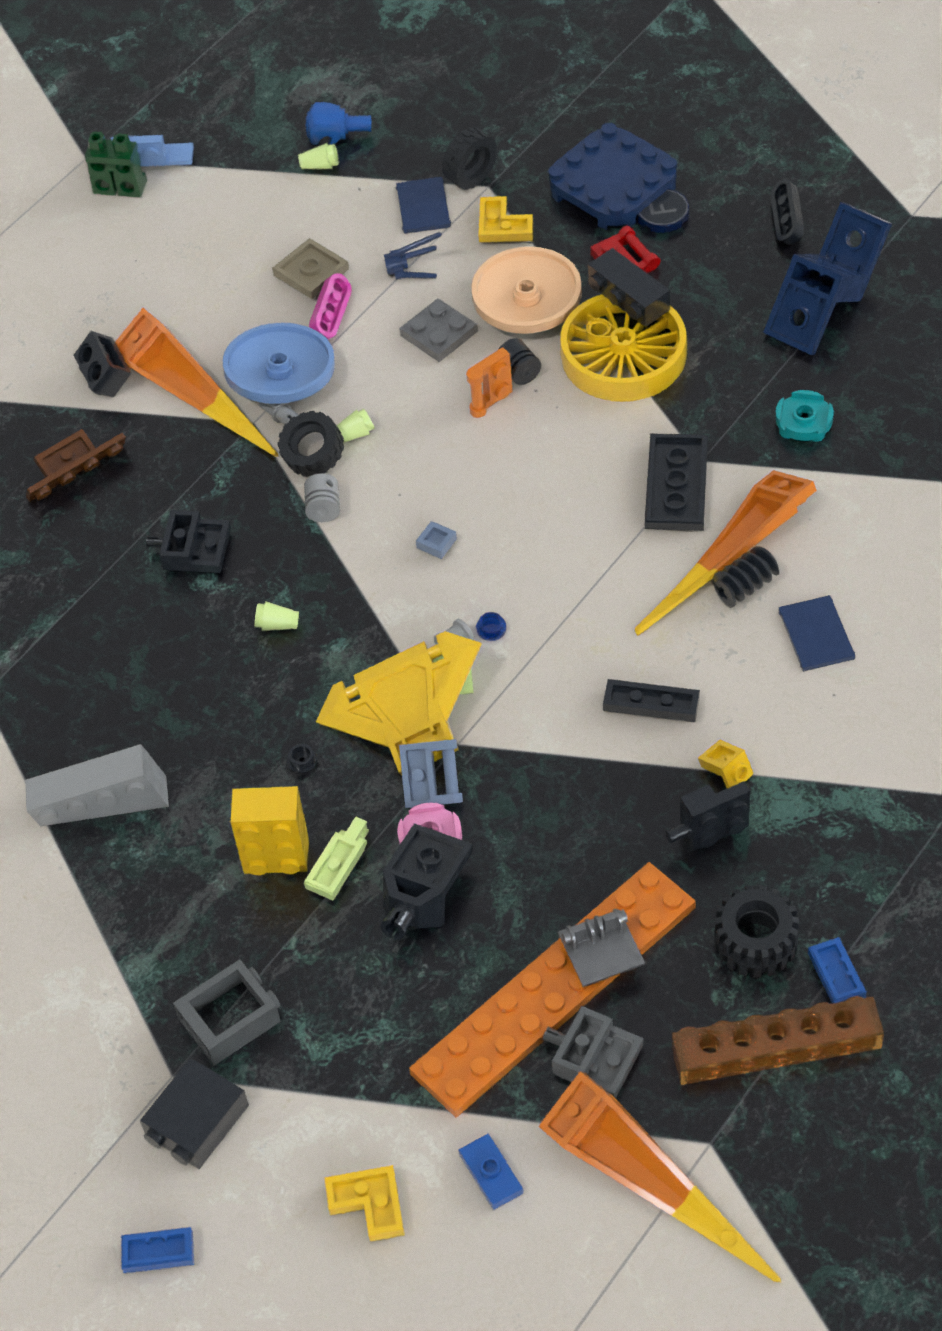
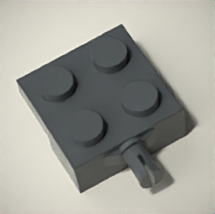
(595, 1049)

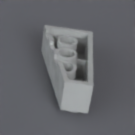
(98, 788)

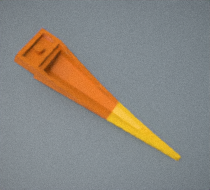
(161, 358)
(762, 511)
(608, 1138)

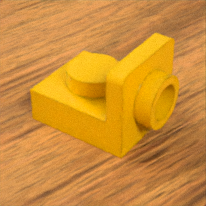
(727, 762)

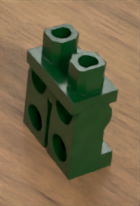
(115, 163)

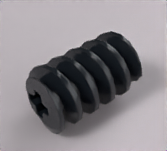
(745, 575)

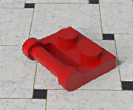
(627, 236)

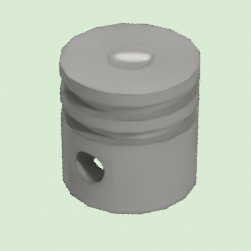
(320, 499)

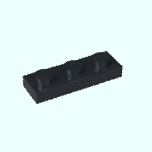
(651, 700)

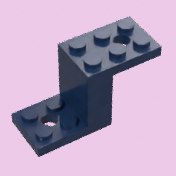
(825, 278)

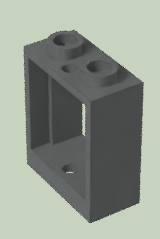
(241, 1033)

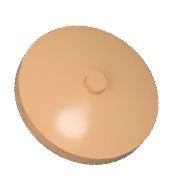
(526, 289)

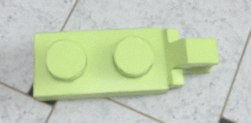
(338, 860)

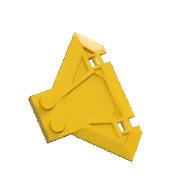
(404, 696)

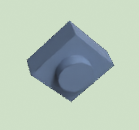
(436, 539)

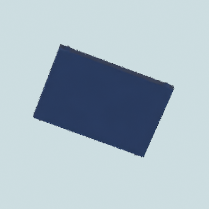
(423, 205)
(816, 633)

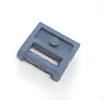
(420, 776)

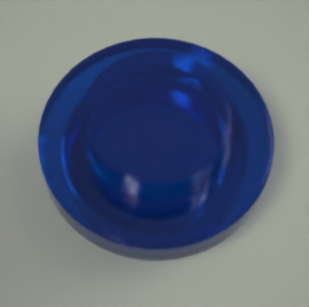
(491, 626)

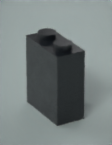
(193, 1114)

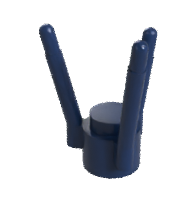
(397, 258)

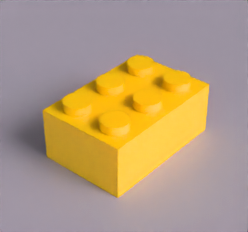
(270, 830)

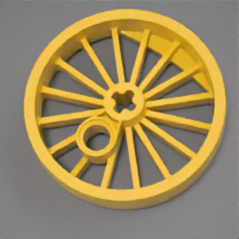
(613, 345)

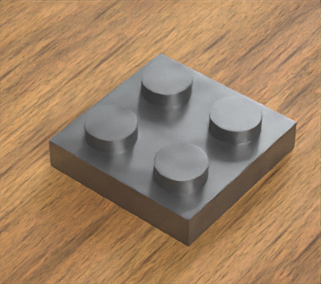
(438, 330)

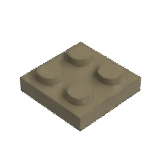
(309, 267)

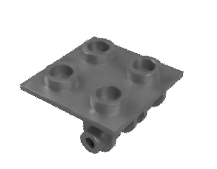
(601, 947)

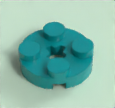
(804, 429)

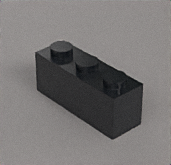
(628, 287)

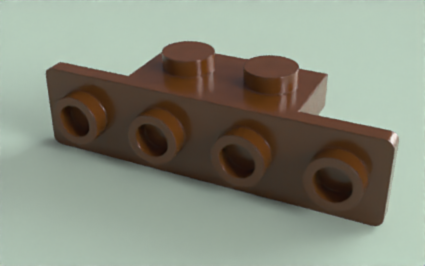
(68, 458)

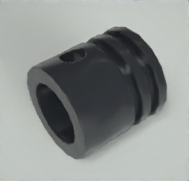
(523, 362)

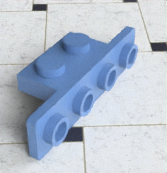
(156, 153)

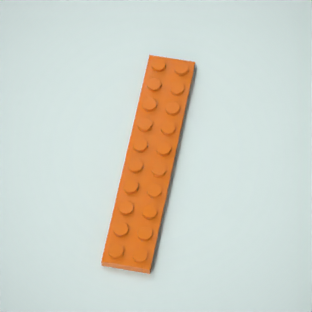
(540, 996)

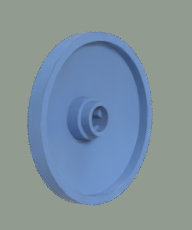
(278, 363)

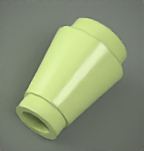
(319, 158)
(355, 425)
(275, 617)

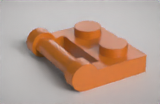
(496, 378)

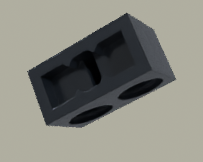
(102, 364)

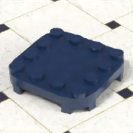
(612, 175)

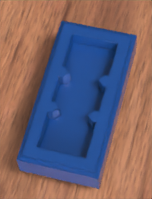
(836, 971)
(490, 1171)
(157, 1250)

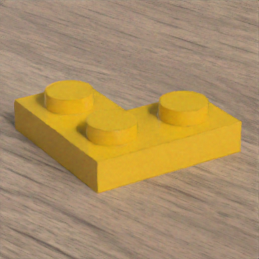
(500, 227)
(368, 1190)

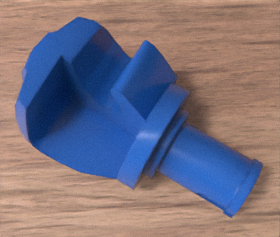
(333, 121)

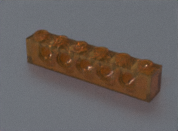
(765, 1053)

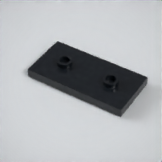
(676, 482)

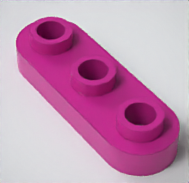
(331, 305)

